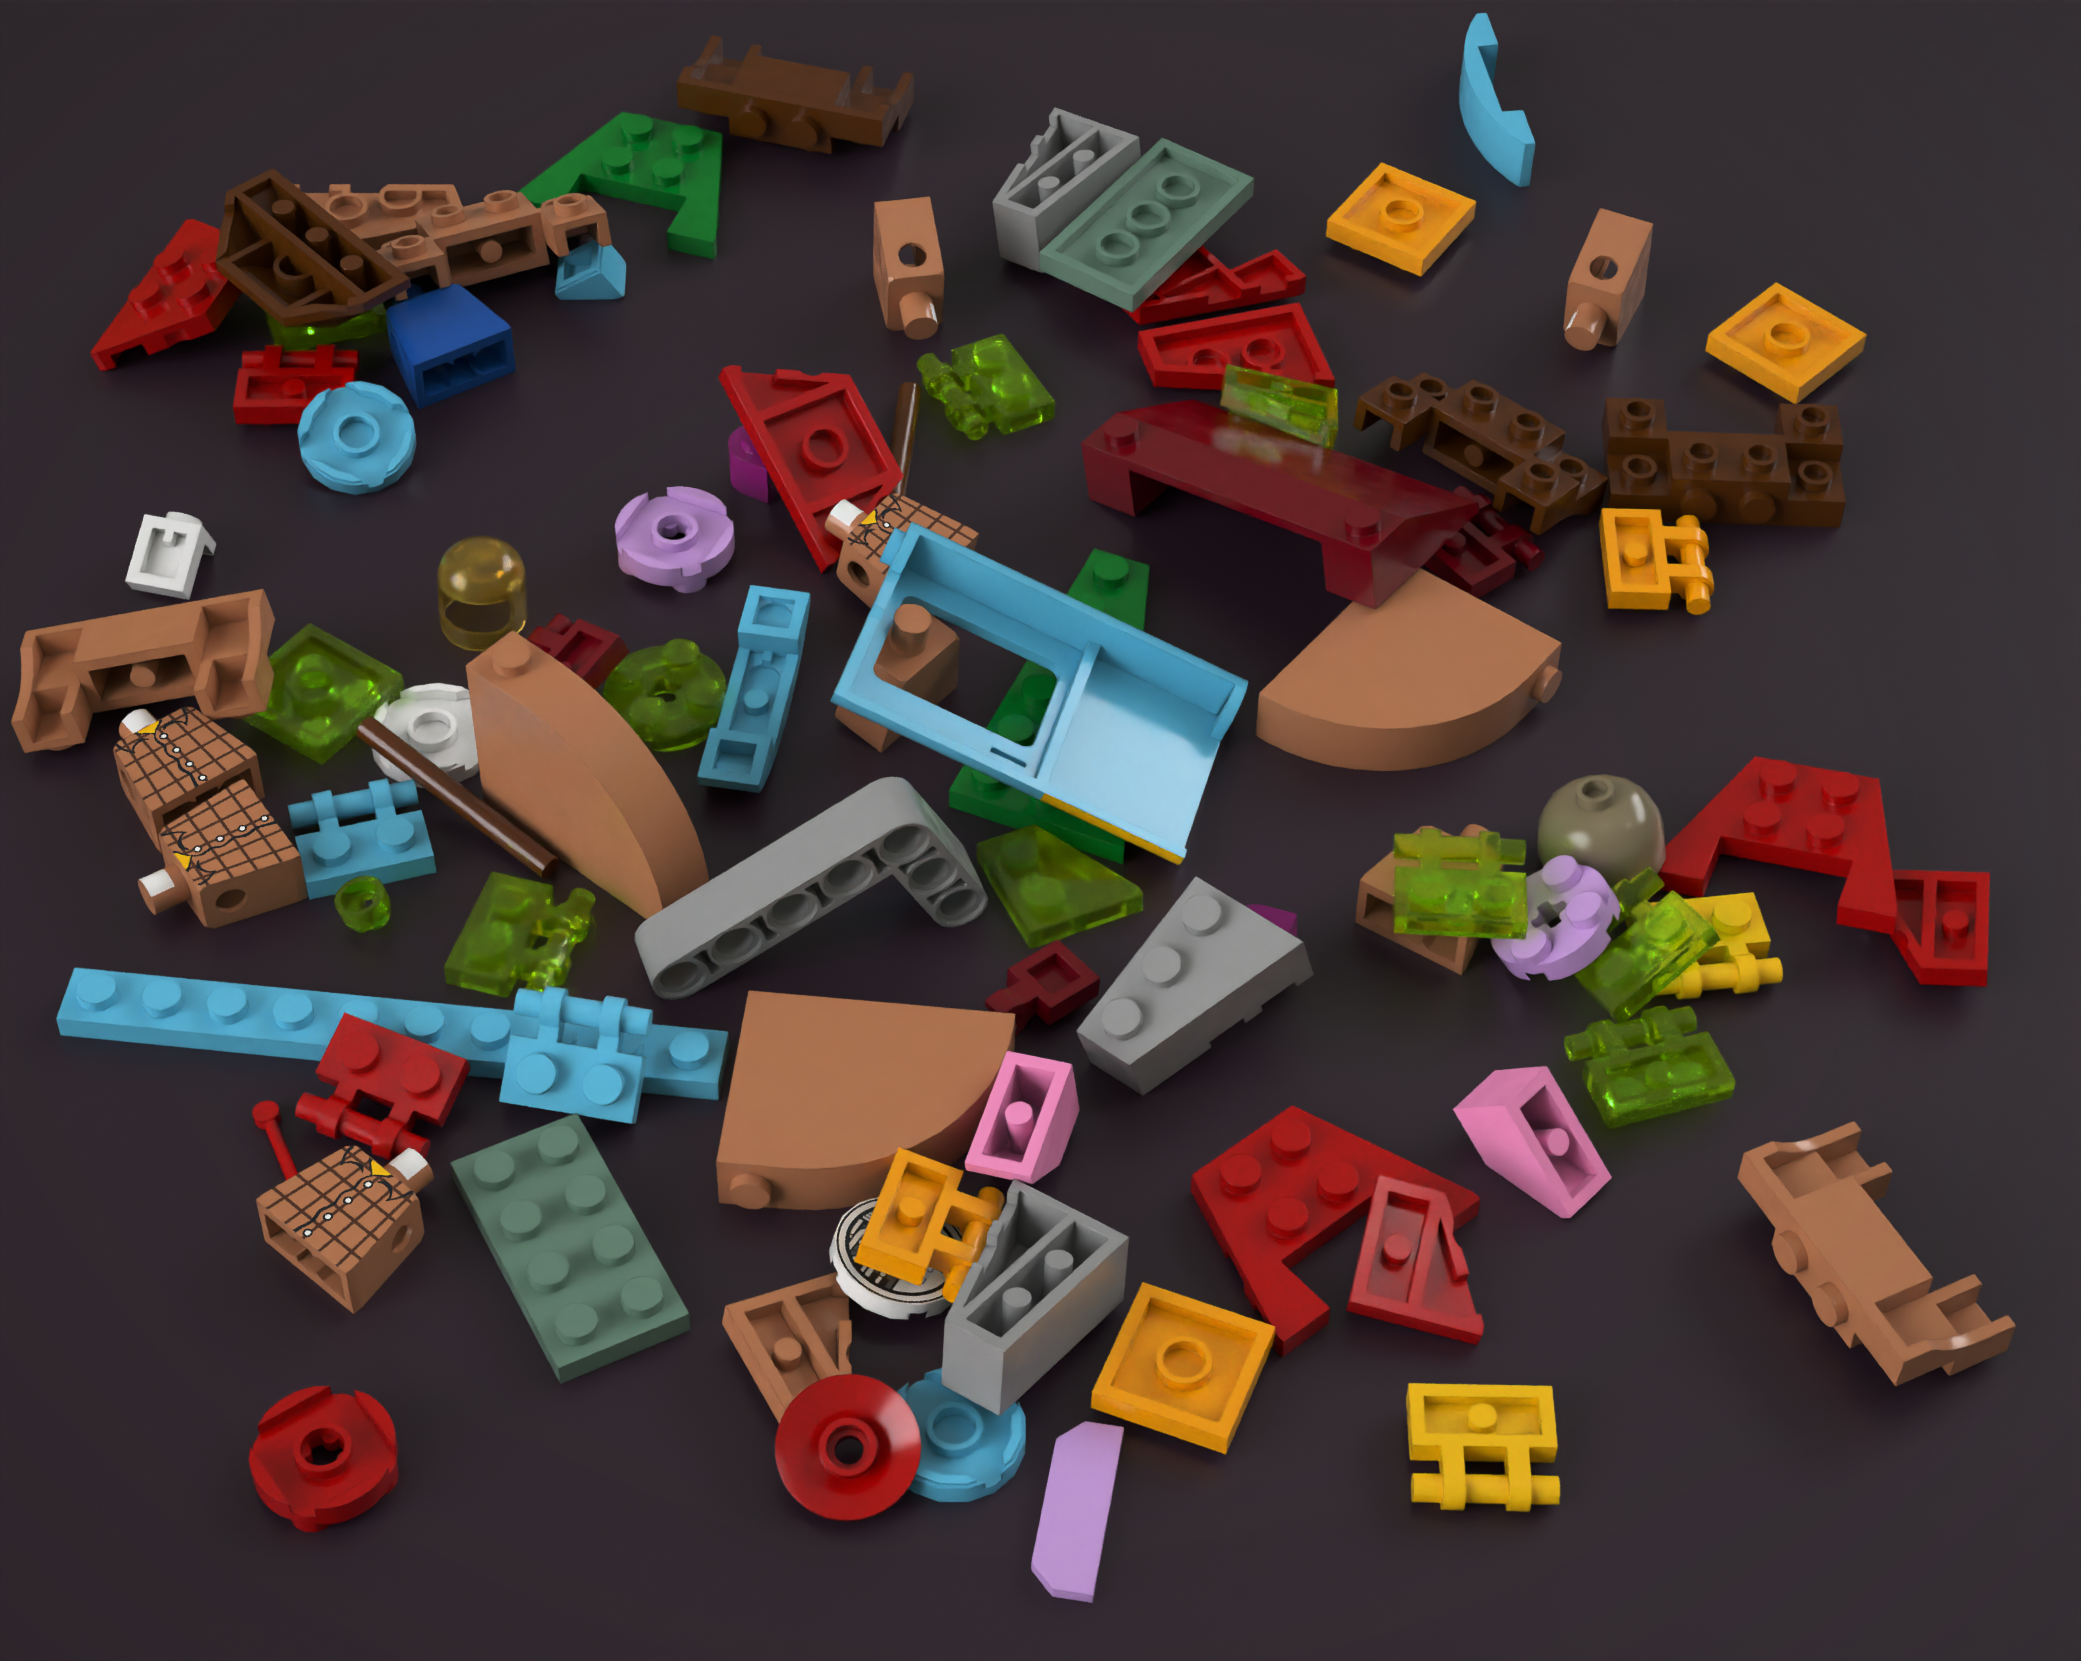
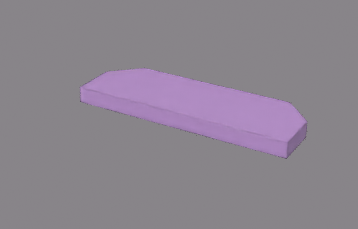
(1077, 1510)

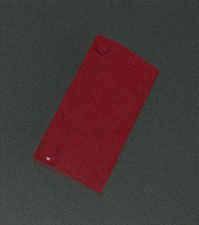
(1368, 518)

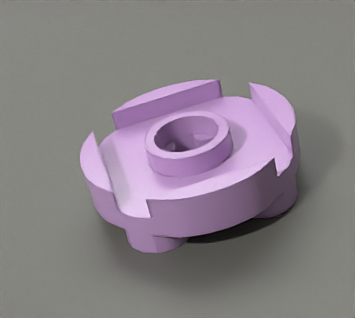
(678, 563)
(1585, 910)

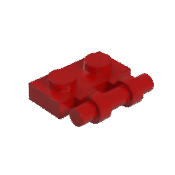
(281, 382)
(391, 1071)

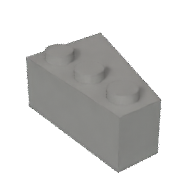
(1058, 182)
(1188, 985)
(1030, 1297)

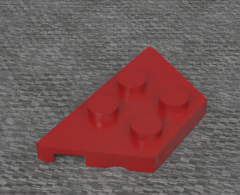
(174, 301)
(815, 447)

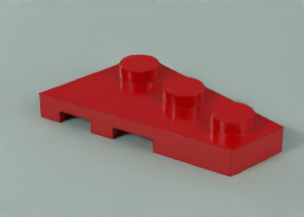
(1261, 340)

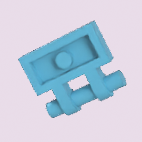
(383, 848)
(572, 1076)

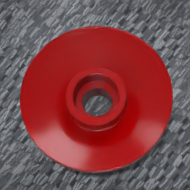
(838, 1411)

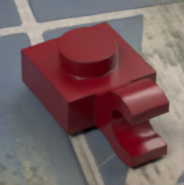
(1045, 984)

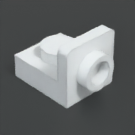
(168, 554)

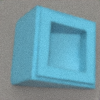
(591, 274)

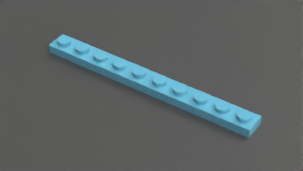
(304, 1021)

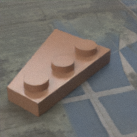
(385, 214)

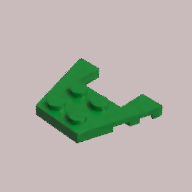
(649, 165)

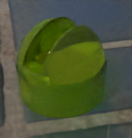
(352, 907)

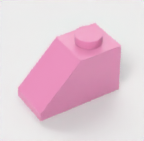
(1025, 1119)
(1533, 1138)

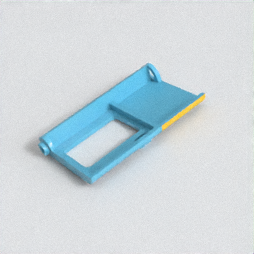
(1128, 714)

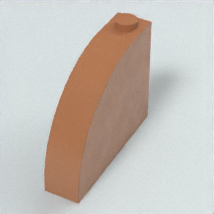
(1409, 681)
(579, 778)
(843, 1083)

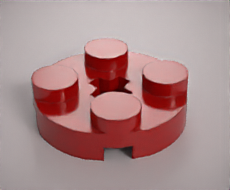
(330, 1492)

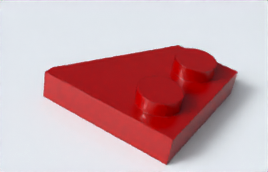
(1943, 925)
(1412, 1265)

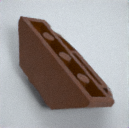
(299, 256)

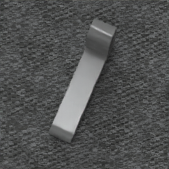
(804, 877)

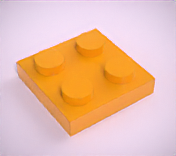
(1401, 219)
(1785, 343)
(1183, 1367)

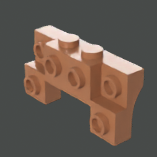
(494, 237)
(141, 658)
(1859, 1265)

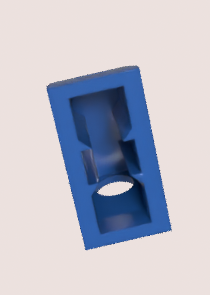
(447, 343)

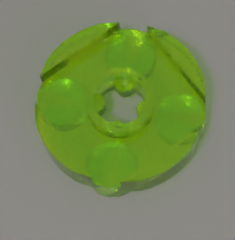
(668, 669)

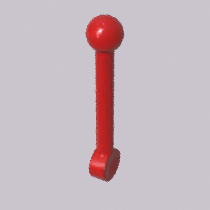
(267, 1117)

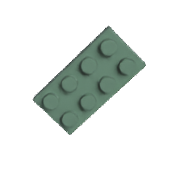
(1146, 224)
(570, 1248)

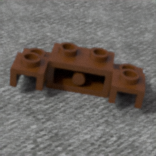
(793, 100)
(1487, 442)
(1726, 476)

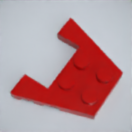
(1209, 286)
(1799, 821)
(1289, 1195)

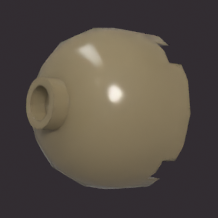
(1603, 826)

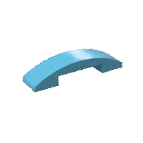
(1498, 135)
(759, 690)

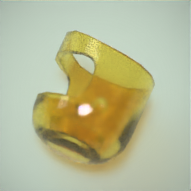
(481, 573)

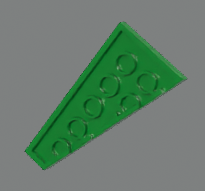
(1109, 585)

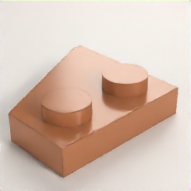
(792, 1337)

